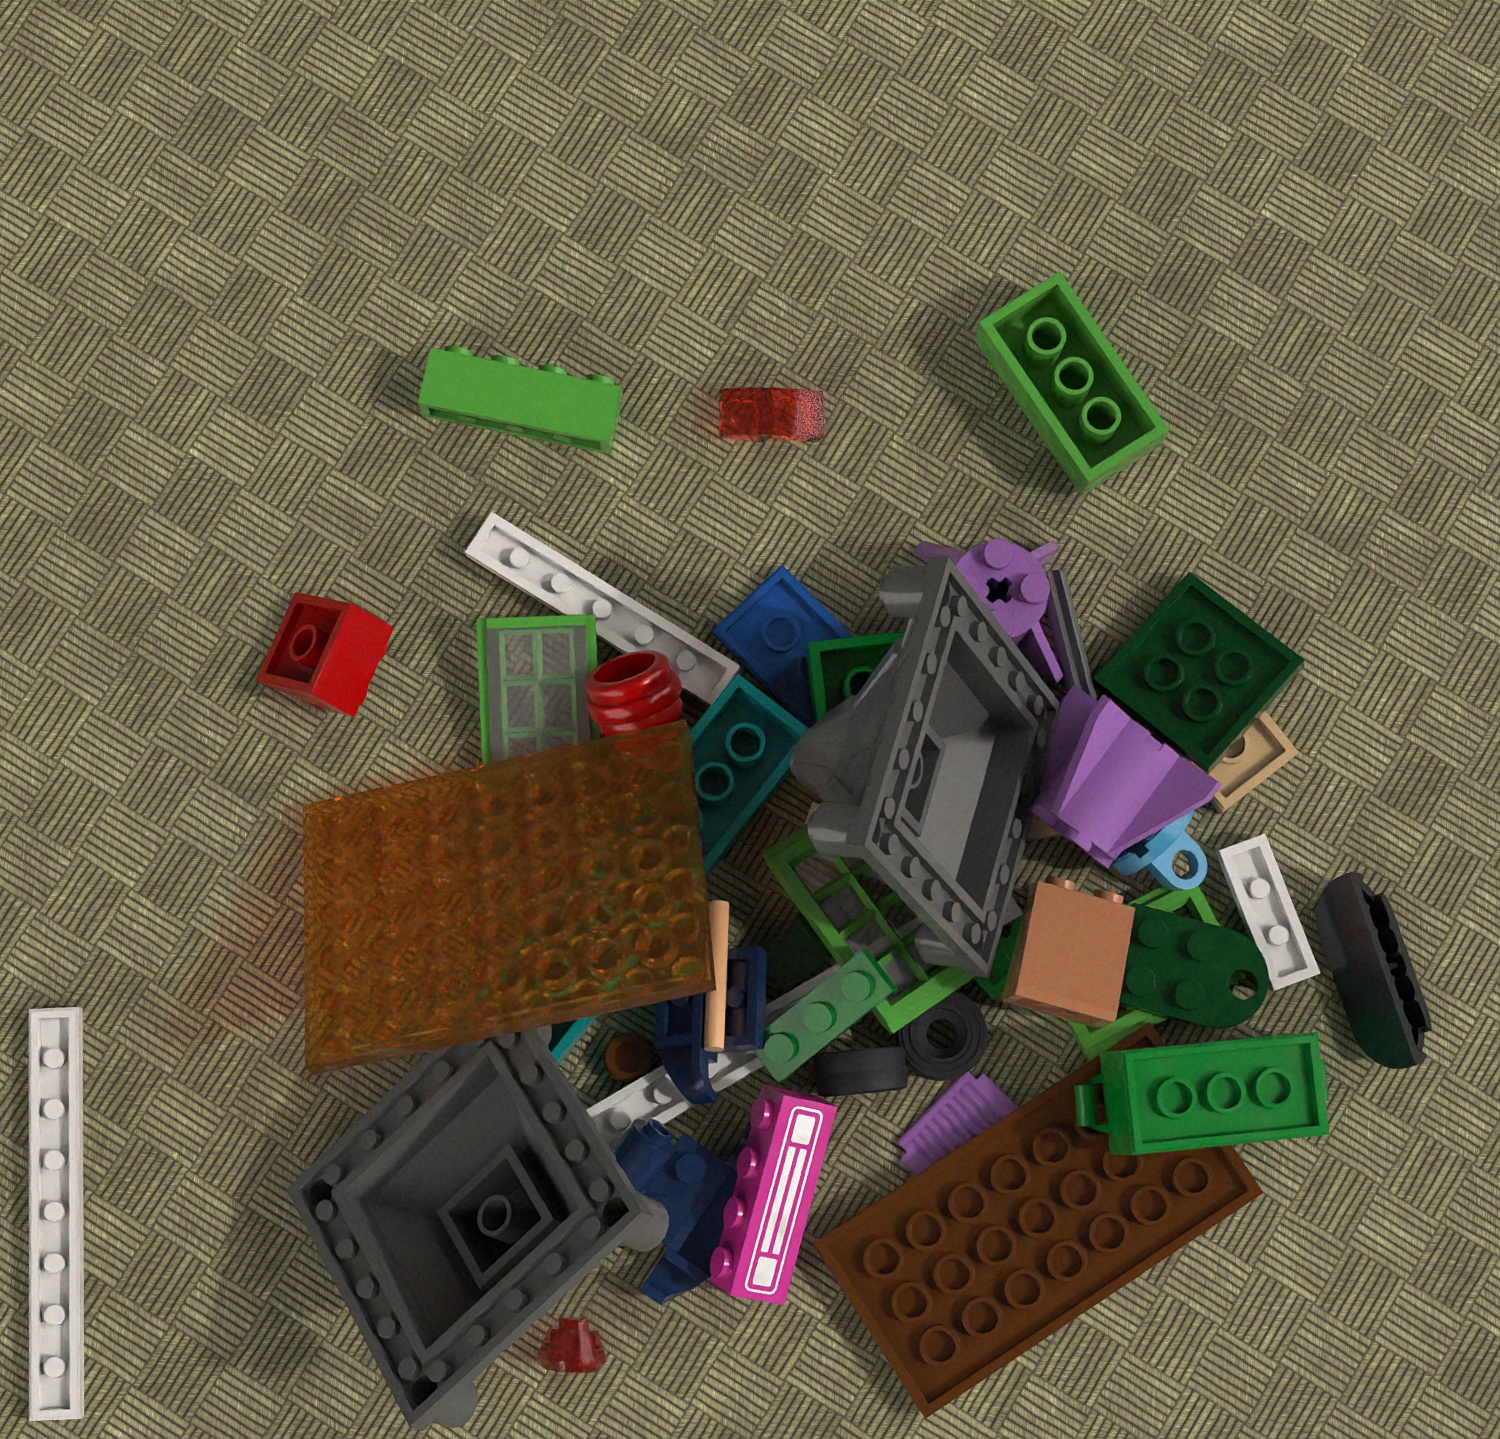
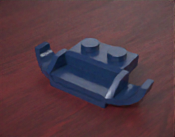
(682, 1022)
(695, 1192)

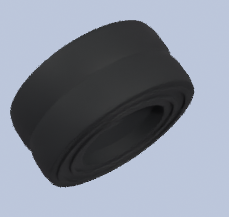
(961, 1055)
(860, 1071)

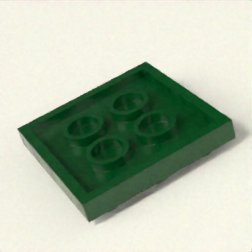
(1198, 672)

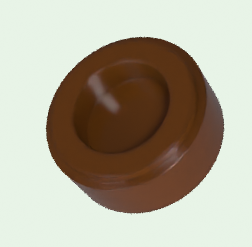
(628, 1057)

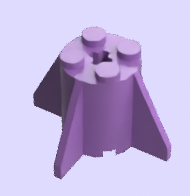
(1017, 587)
(1113, 780)

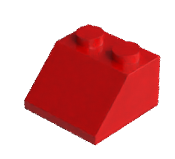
(325, 653)

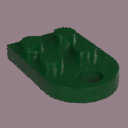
(1184, 969)

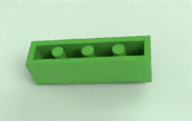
(520, 399)

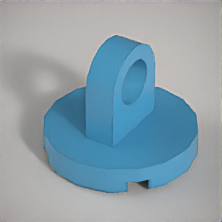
(1157, 852)

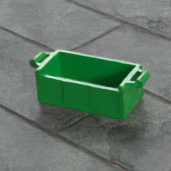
(1208, 1094)

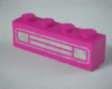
(772, 1194)

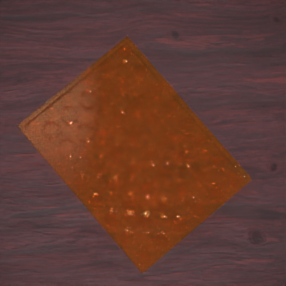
(504, 898)

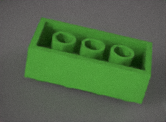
(1070, 383)

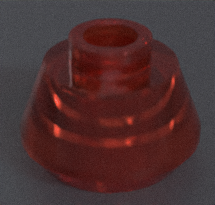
(572, 1347)

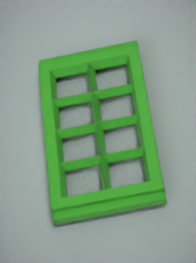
(860, 911)

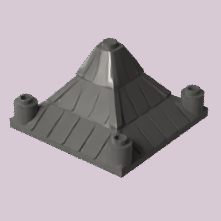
(936, 764)
(467, 1214)

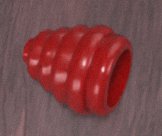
(633, 693)

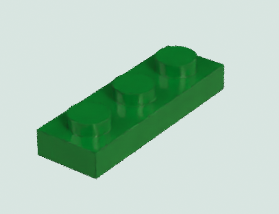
(824, 1015)

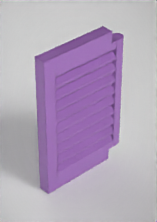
(954, 1119)

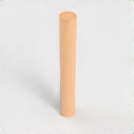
(716, 1000)

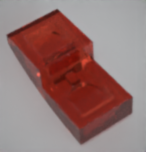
(771, 413)

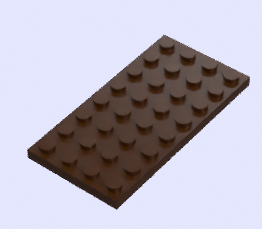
(1020, 1236)

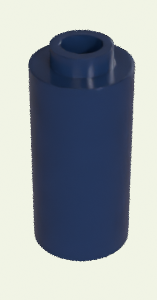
(644, 1151)

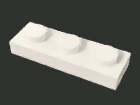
(1268, 911)

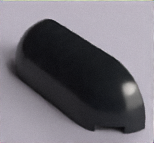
(1373, 972)

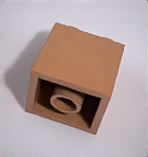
(1070, 953)

